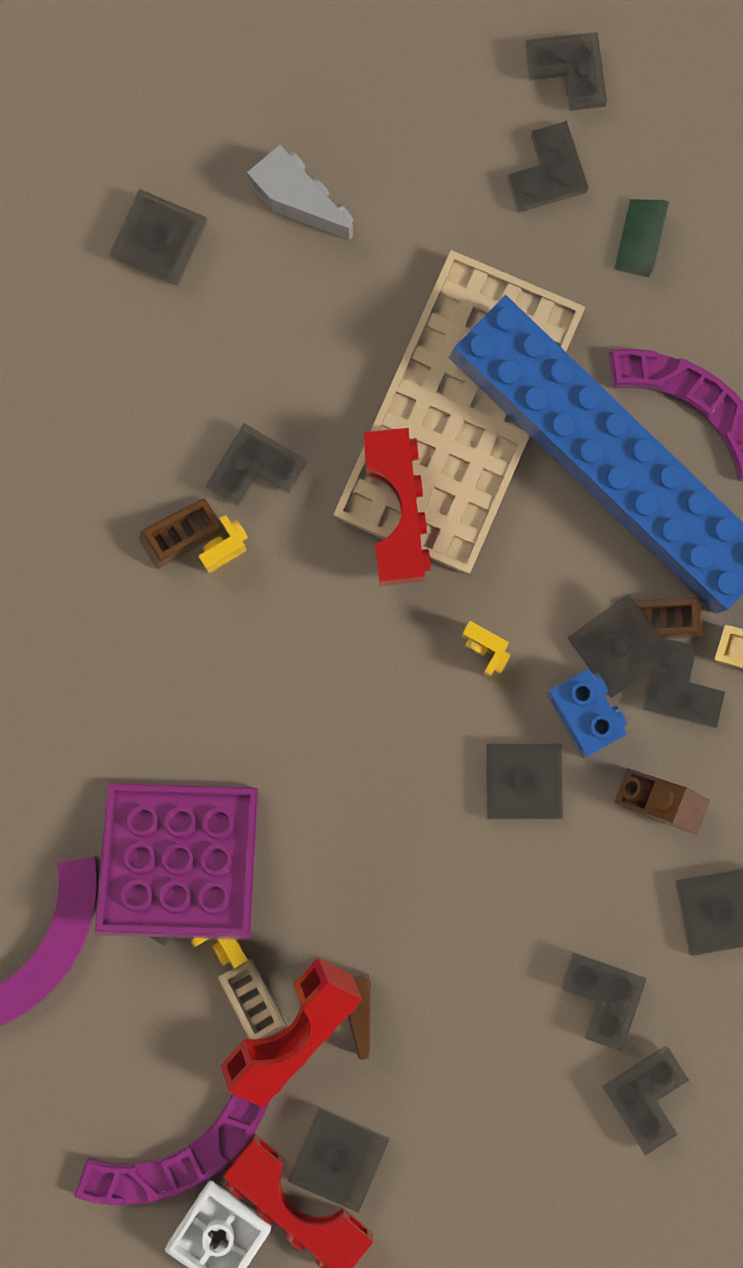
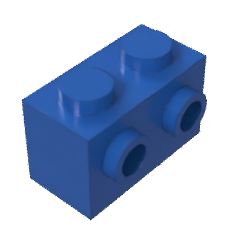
(587, 712)

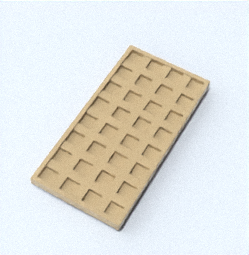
(461, 433)

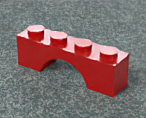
(390, 461)
(264, 1065)
(334, 1239)

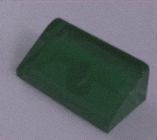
(641, 236)

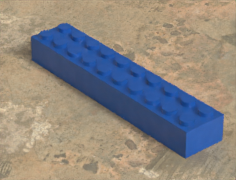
(606, 451)

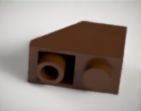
(662, 801)

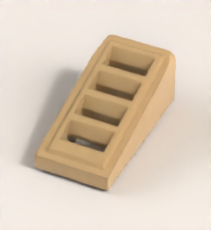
(265, 996)

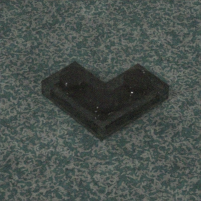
(577, 60)
(558, 174)
(253, 456)
(674, 696)
(615, 993)
(637, 1093)

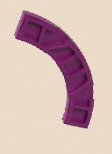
(687, 384)
(62, 941)
(177, 1172)

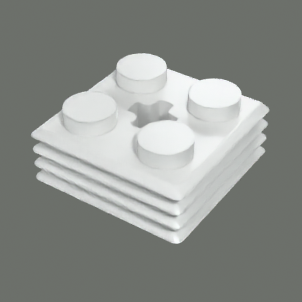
(215, 1211)

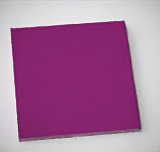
(177, 861)

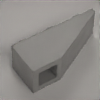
(291, 193)

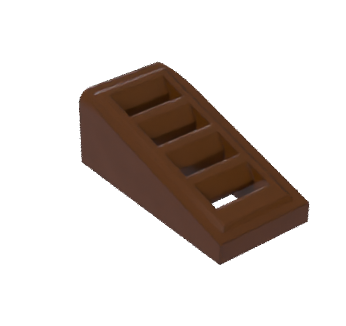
(173, 551)
(678, 605)
(360, 1017)

